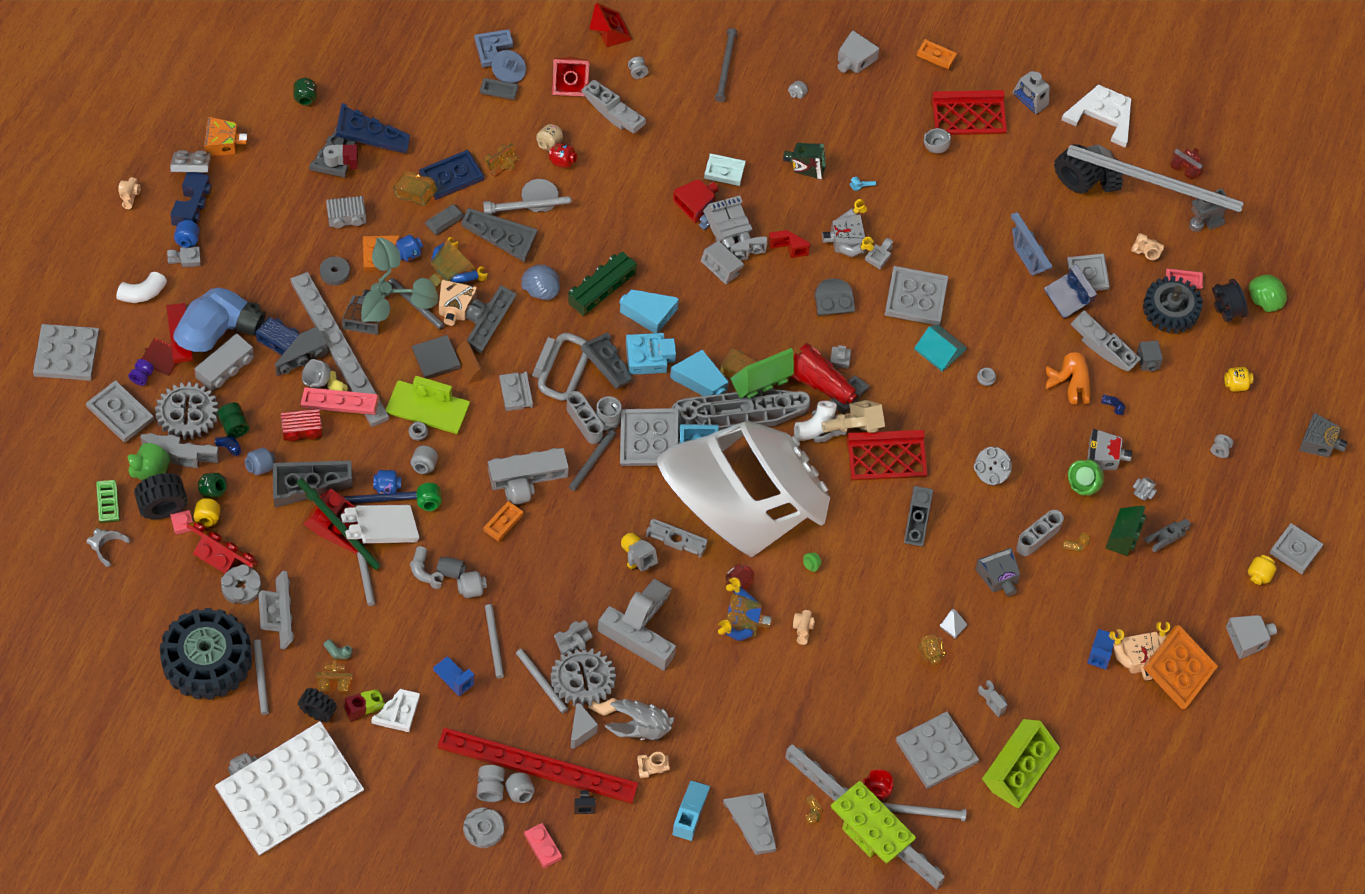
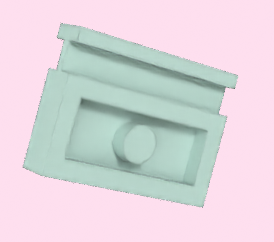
(724, 169)

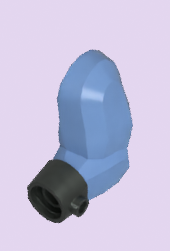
(213, 314)

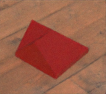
(609, 25)
(570, 76)

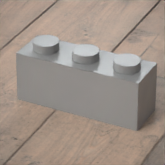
(224, 362)

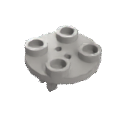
(986, 460)

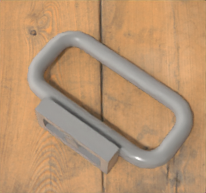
(546, 362)

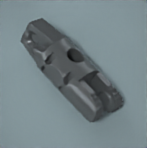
(1168, 534)

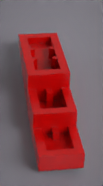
(175, 313)

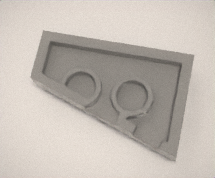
(753, 819)

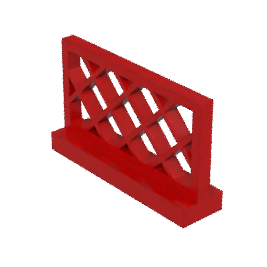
(971, 98)
(890, 439)

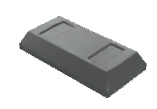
(499, 89)
(444, 219)

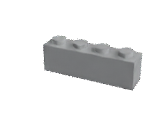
(534, 467)
(642, 643)

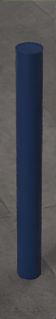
(381, 497)

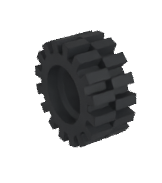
(1111, 180)
(317, 705)

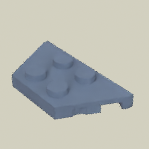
(1028, 248)

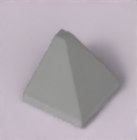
(953, 624)

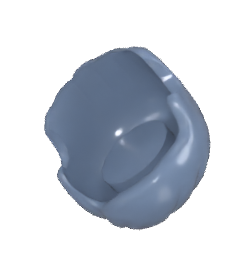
(541, 282)

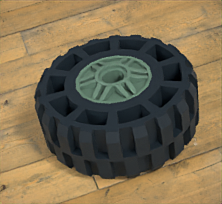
(206, 653)

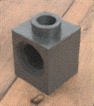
(1150, 355)

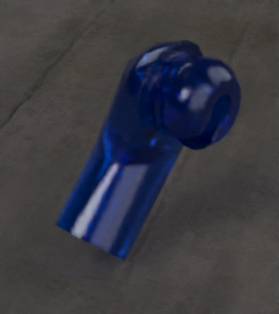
(1114, 401)
(230, 443)

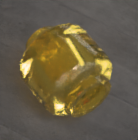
(932, 649)

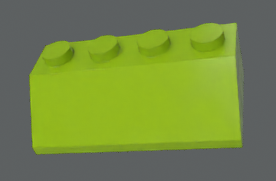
(1021, 762)

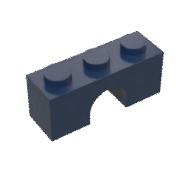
(196, 187)

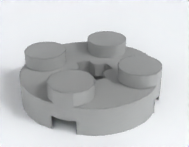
(241, 574)

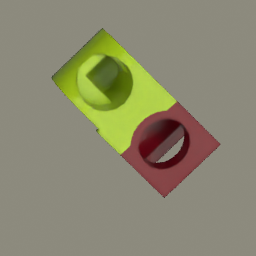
(363, 704)

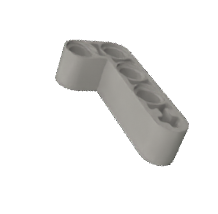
(646, 604)

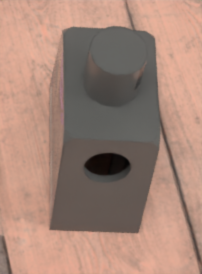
(999, 571)

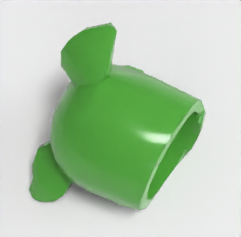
(148, 461)

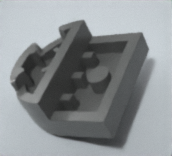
(834, 297)

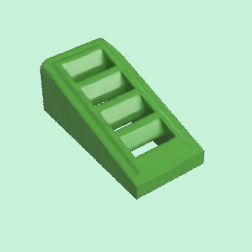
(105, 489)

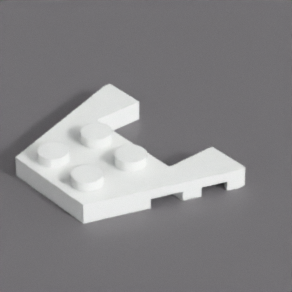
(1106, 107)

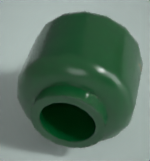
(304, 91)
(212, 485)

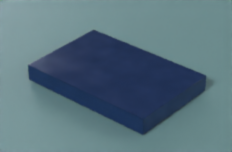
(453, 174)

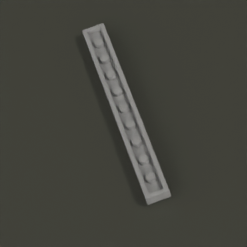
(336, 342)
(828, 784)

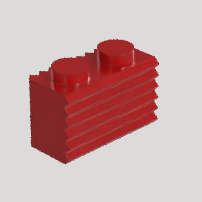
(301, 425)

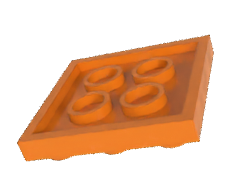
(1180, 667)

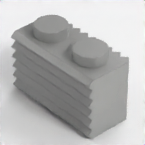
(346, 211)

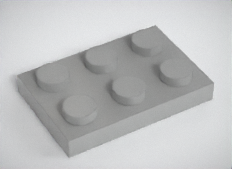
(120, 411)

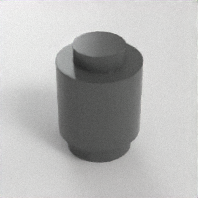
(451, 567)

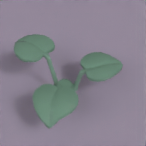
(375, 307)

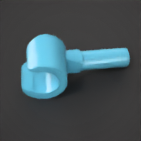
(857, 184)

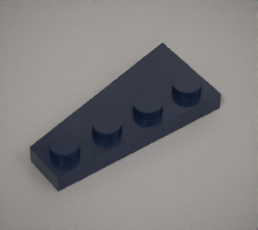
(362, 129)

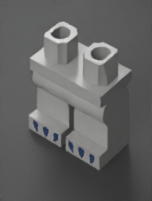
(728, 221)

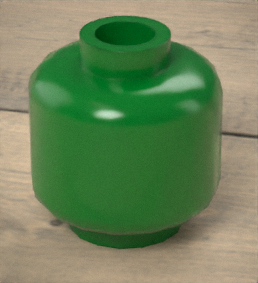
(429, 496)

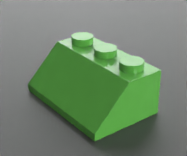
(764, 374)

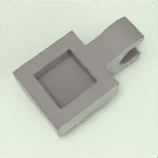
(880, 254)
(187, 256)
(994, 700)

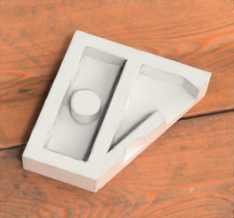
(399, 711)

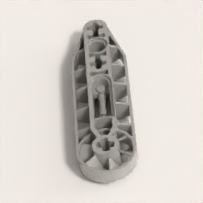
(740, 410)

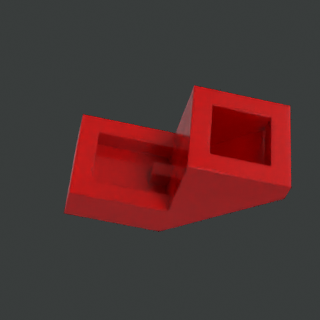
(796, 245)

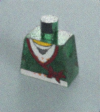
(807, 159)

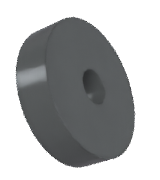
(338, 277)

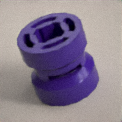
(141, 372)

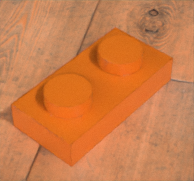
(936, 54)
(503, 521)

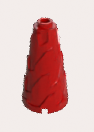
(820, 375)

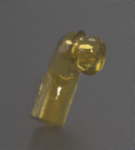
(1078, 544)
(816, 810)

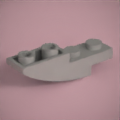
(610, 107)
(1104, 344)
(183, 454)

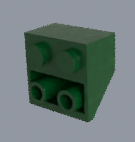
(1126, 529)

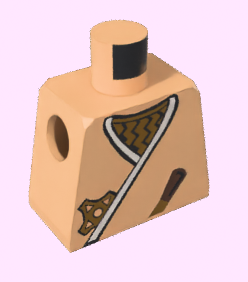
(455, 301)

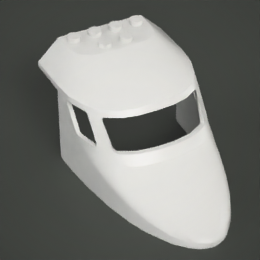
(714, 492)

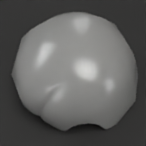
(937, 140)
(316, 374)

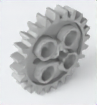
(204, 411)
(600, 673)

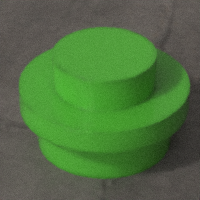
(812, 561)

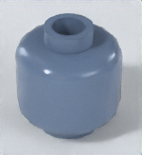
(259, 461)

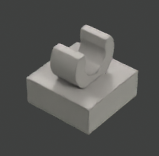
(840, 357)

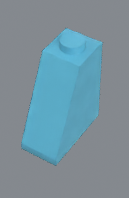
(648, 308)
(700, 375)

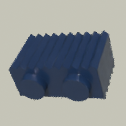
(276, 335)

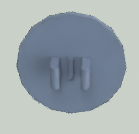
(508, 66)

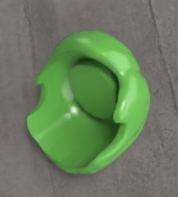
(1268, 292)
(1086, 477)

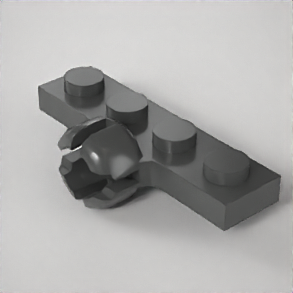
(488, 317)

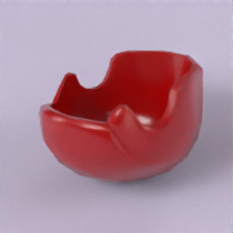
(879, 783)

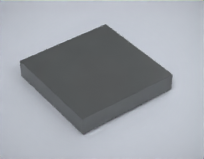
(436, 357)

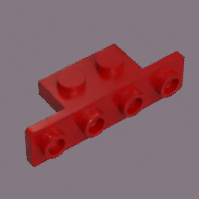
(217, 551)

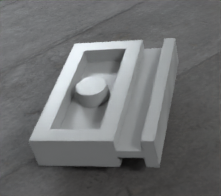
(515, 391)

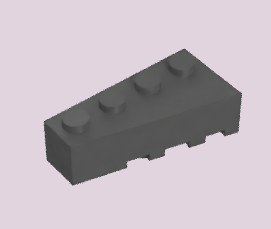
(318, 475)

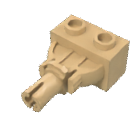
(864, 415)

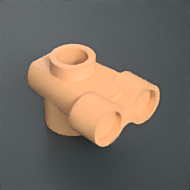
(128, 190)
(1149, 247)
(803, 623)
(653, 764)

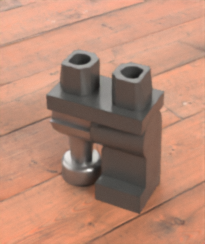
(1208, 213)

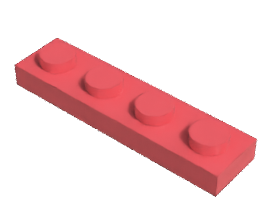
(340, 401)

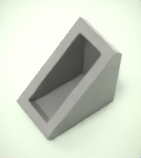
(583, 727)

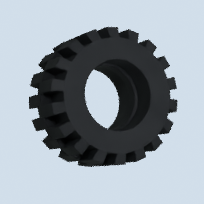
(1077, 173)
(160, 496)

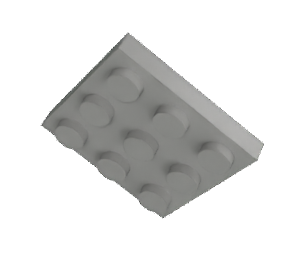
(916, 295)
(66, 352)
(647, 435)
(937, 750)

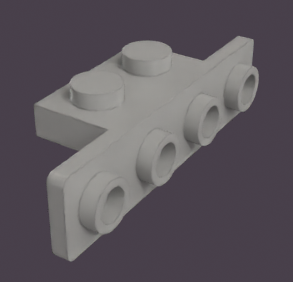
(275, 610)

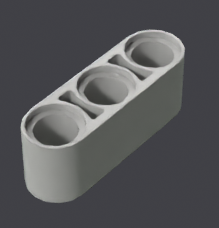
(581, 410)
(1035, 539)

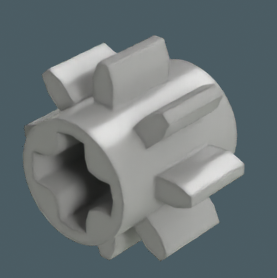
(1144, 488)

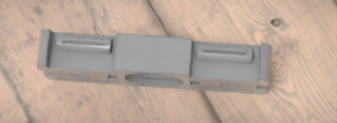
(664, 532)

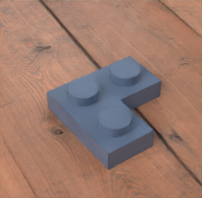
(489, 43)

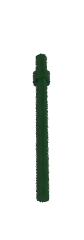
(312, 495)

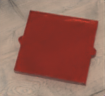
(160, 356)

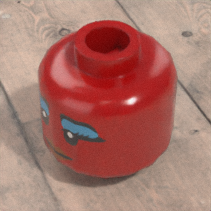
(562, 155)

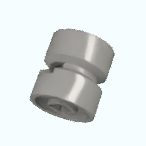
(609, 412)
(490, 783)

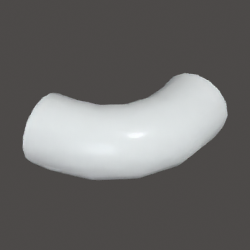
(142, 292)
(812, 428)

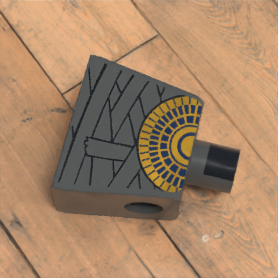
(1322, 437)

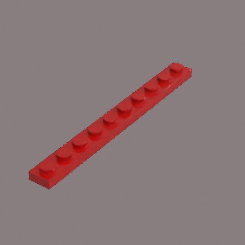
(538, 765)

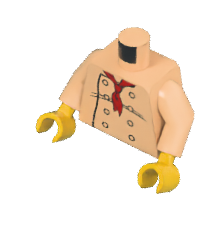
(1136, 650)

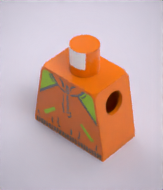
(223, 137)

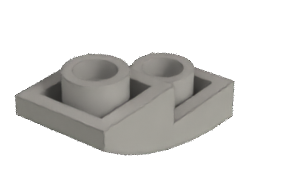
(753, 245)

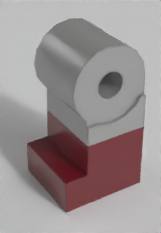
(341, 155)

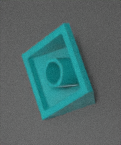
(939, 347)

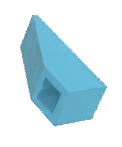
(690, 810)

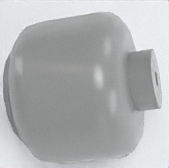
(798, 89)

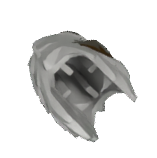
(647, 721)

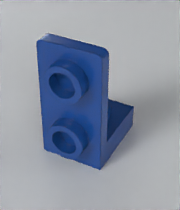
(1101, 649)
(454, 676)

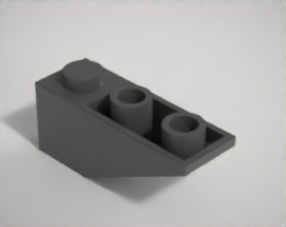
(306, 347)
(918, 516)

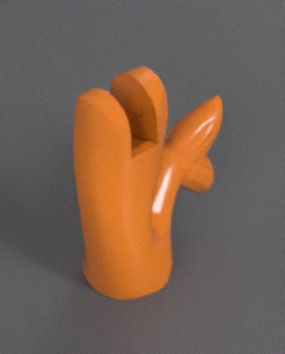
(1074, 364)

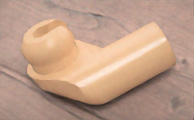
(603, 708)

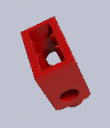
(695, 198)

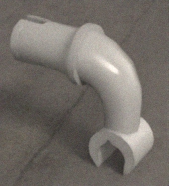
(417, 567)

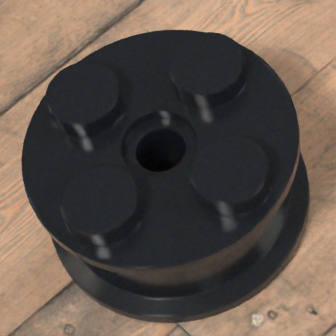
(1230, 300)

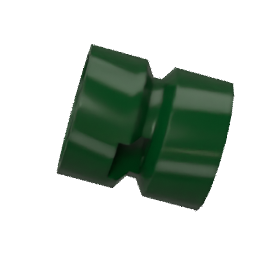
(233, 420)

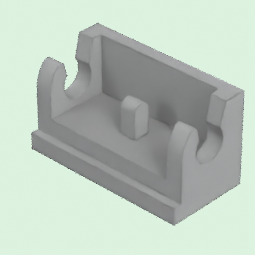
(721, 262)

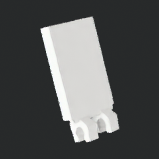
(381, 523)

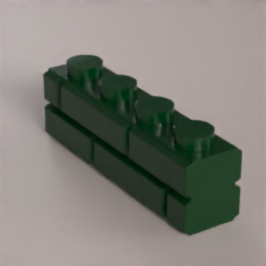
(602, 283)

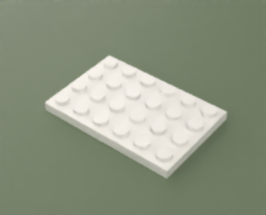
(289, 788)

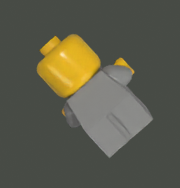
(639, 552)

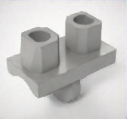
(574, 637)

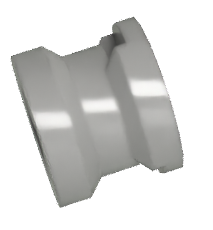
(638, 67)
(1221, 446)

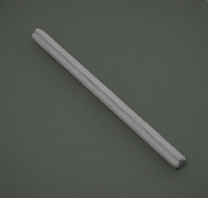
(1155, 178)

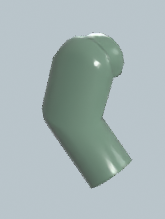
(338, 653)

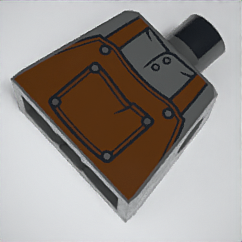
(352, 317)

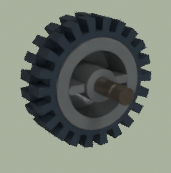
(1172, 304)

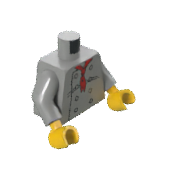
(848, 232)

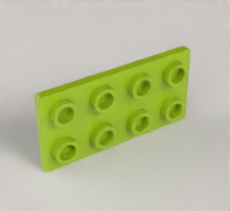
(428, 403)
(871, 823)

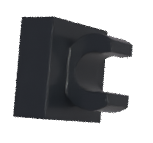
(584, 804)

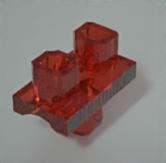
(1190, 160)

